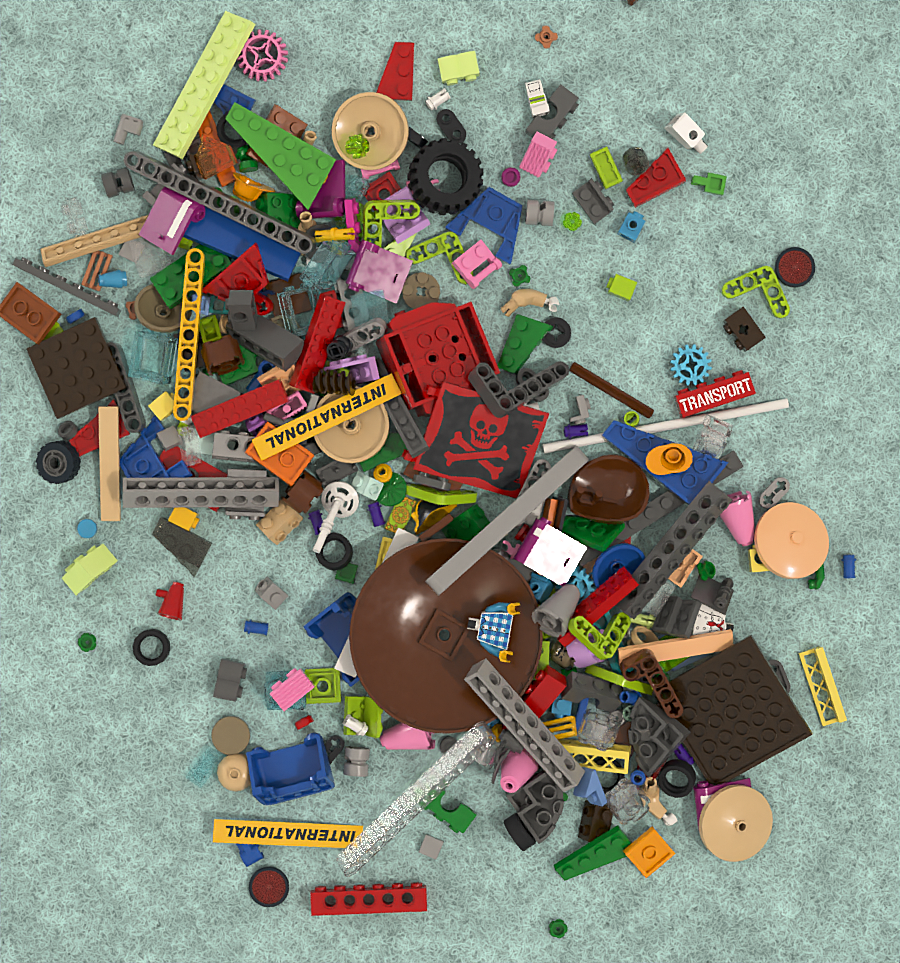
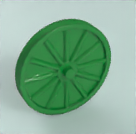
(393, 491)

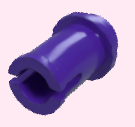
(575, 430)
(376, 514)
(316, 520)
(683, 755)

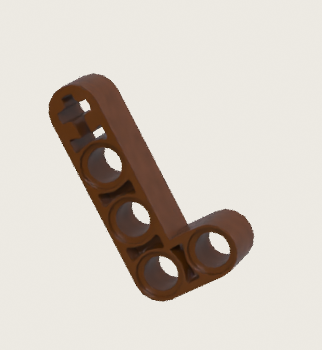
(658, 684)

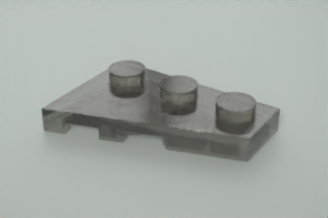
(183, 544)

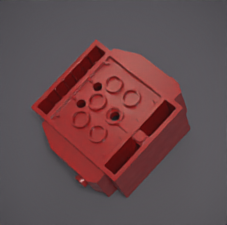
(426, 333)

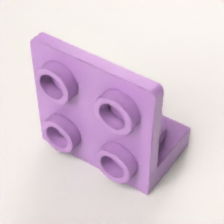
(404, 228)
(363, 368)

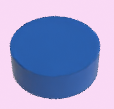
(75, 316)

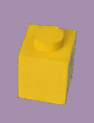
(184, 518)

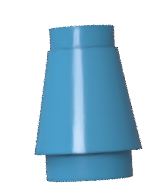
(113, 279)

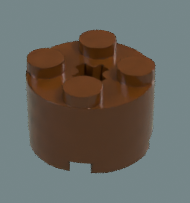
(222, 355)
(303, 492)

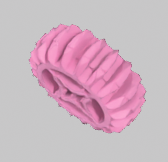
(259, 62)

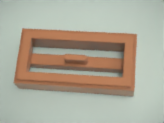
(102, 254)

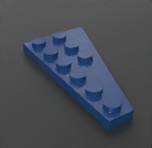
(684, 484)

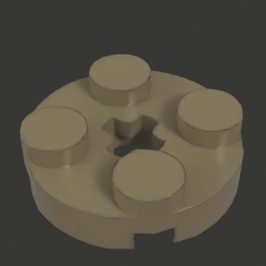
(422, 280)

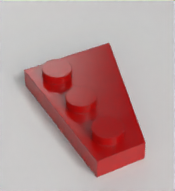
(398, 74)
(659, 178)
(88, 437)

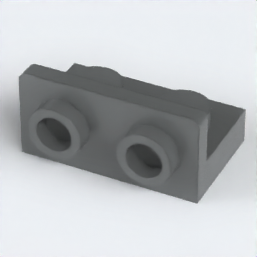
(593, 201)

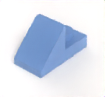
(590, 788)

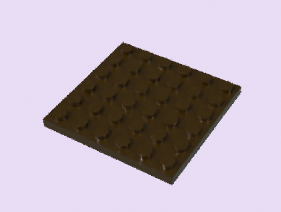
(736, 712)

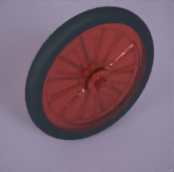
(795, 267)
(268, 886)

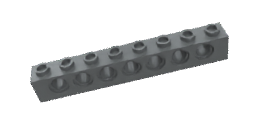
(674, 547)

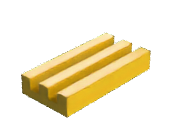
(560, 721)

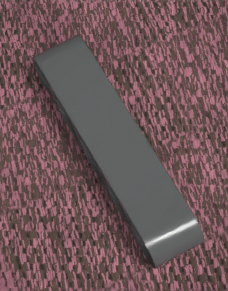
(129, 395)

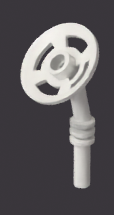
(335, 505)

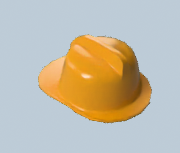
(247, 188)
(669, 459)

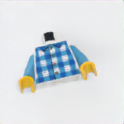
(495, 628)

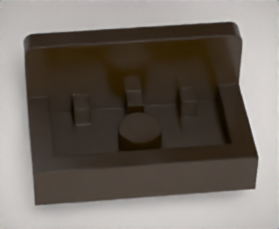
(594, 821)

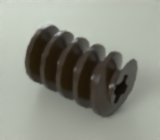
(334, 383)

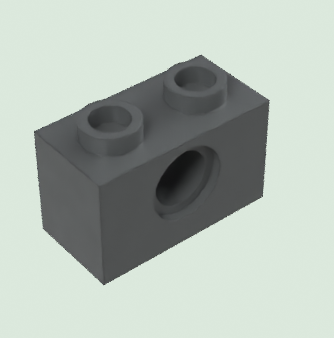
(242, 309)

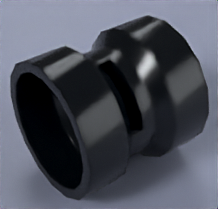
(339, 347)

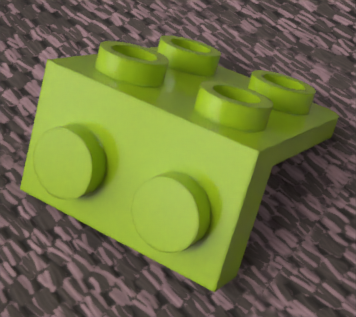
(366, 711)

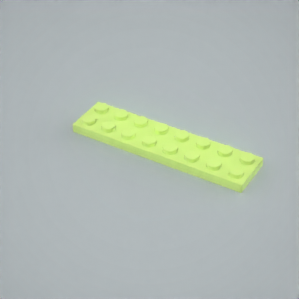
(204, 84)

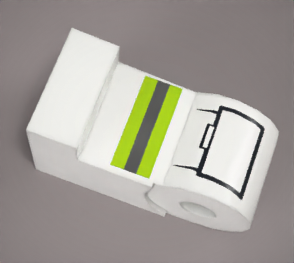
(536, 98)

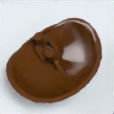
(609, 490)

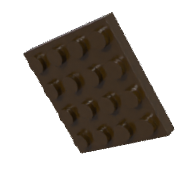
(76, 368)

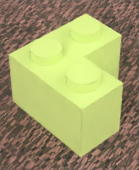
(88, 568)

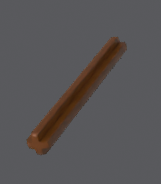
(611, 390)

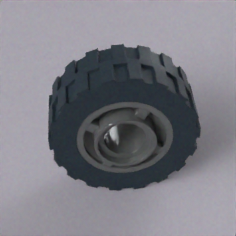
(48, 465)

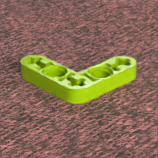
(381, 214)
(442, 248)
(764, 284)
(441, 497)
(600, 640)
(619, 679)

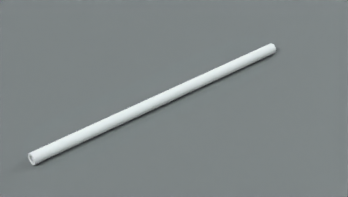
(672, 424)

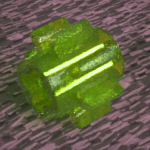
(357, 146)

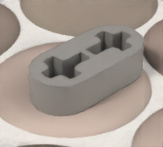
(777, 496)

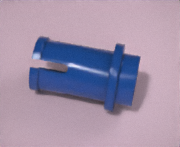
(849, 566)
(256, 627)
(630, 697)
(635, 780)

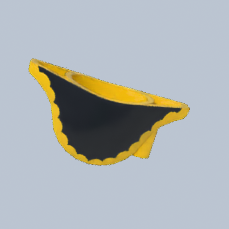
(428, 514)

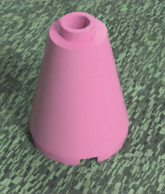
(740, 518)
(406, 738)
(517, 770)

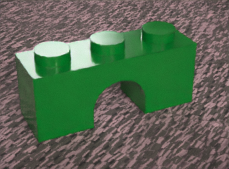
(458, 818)

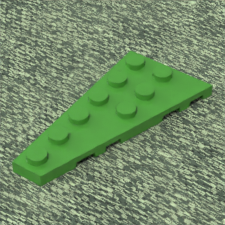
(290, 158)

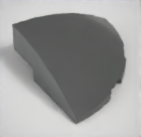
(653, 735)
(538, 805)

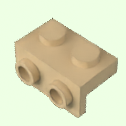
(279, 522)

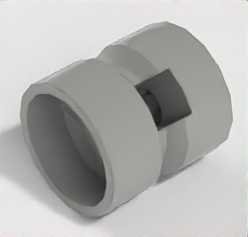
(540, 212)
(356, 761)

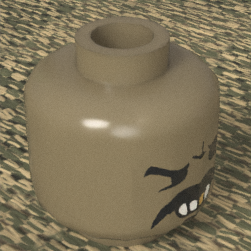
(560, 656)

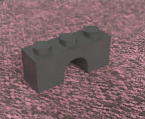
(564, 102)
(584, 686)

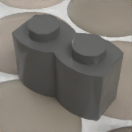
(229, 680)

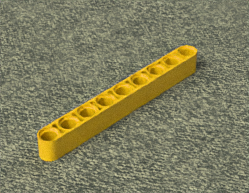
(183, 342)

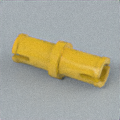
(334, 234)

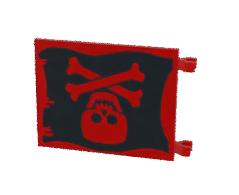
(475, 445)

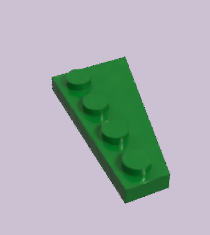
(595, 854)

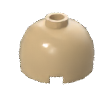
(234, 772)

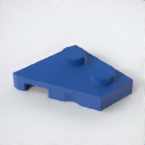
(227, 97)

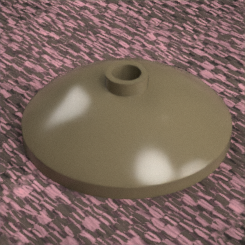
(149, 307)

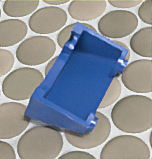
(334, 627)
(290, 771)

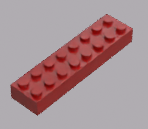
(318, 337)
(240, 408)
(602, 600)

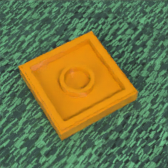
(649, 852)

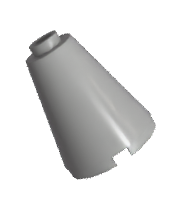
(557, 611)

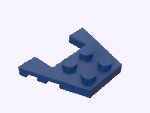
(497, 215)
(143, 461)

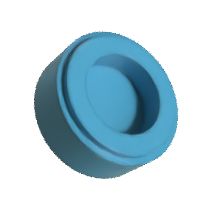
(87, 528)

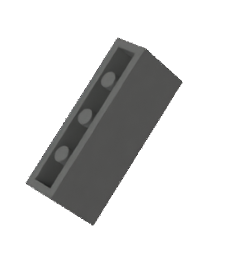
(270, 342)

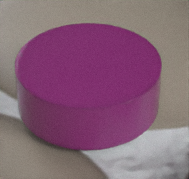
(510, 177)

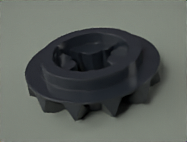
(562, 339)

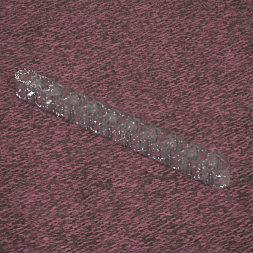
(415, 798)

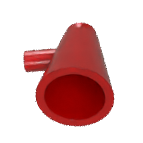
(173, 601)

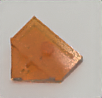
(213, 157)

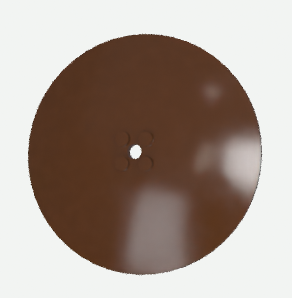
(399, 644)

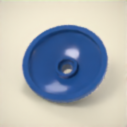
(621, 554)

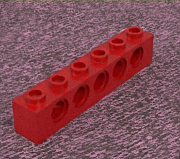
(360, 906)

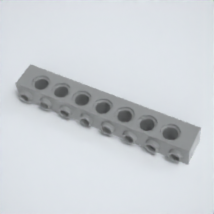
(201, 492)
(524, 725)

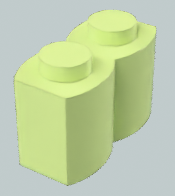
(458, 68)

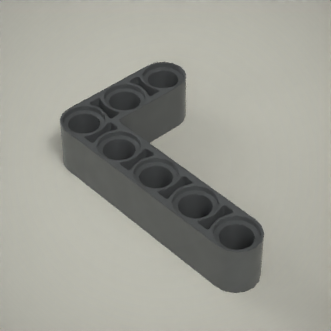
(500, 396)

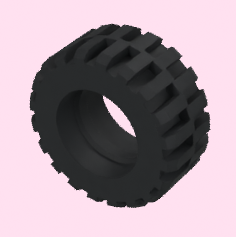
(465, 163)

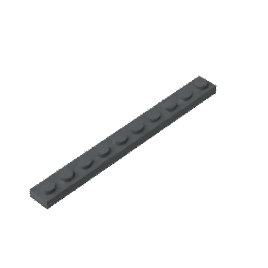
(658, 508)

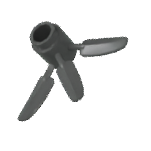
(507, 742)

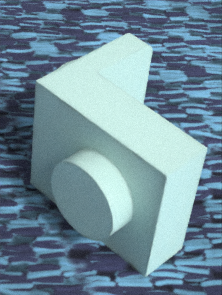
(367, 486)

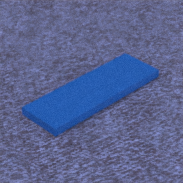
(235, 238)

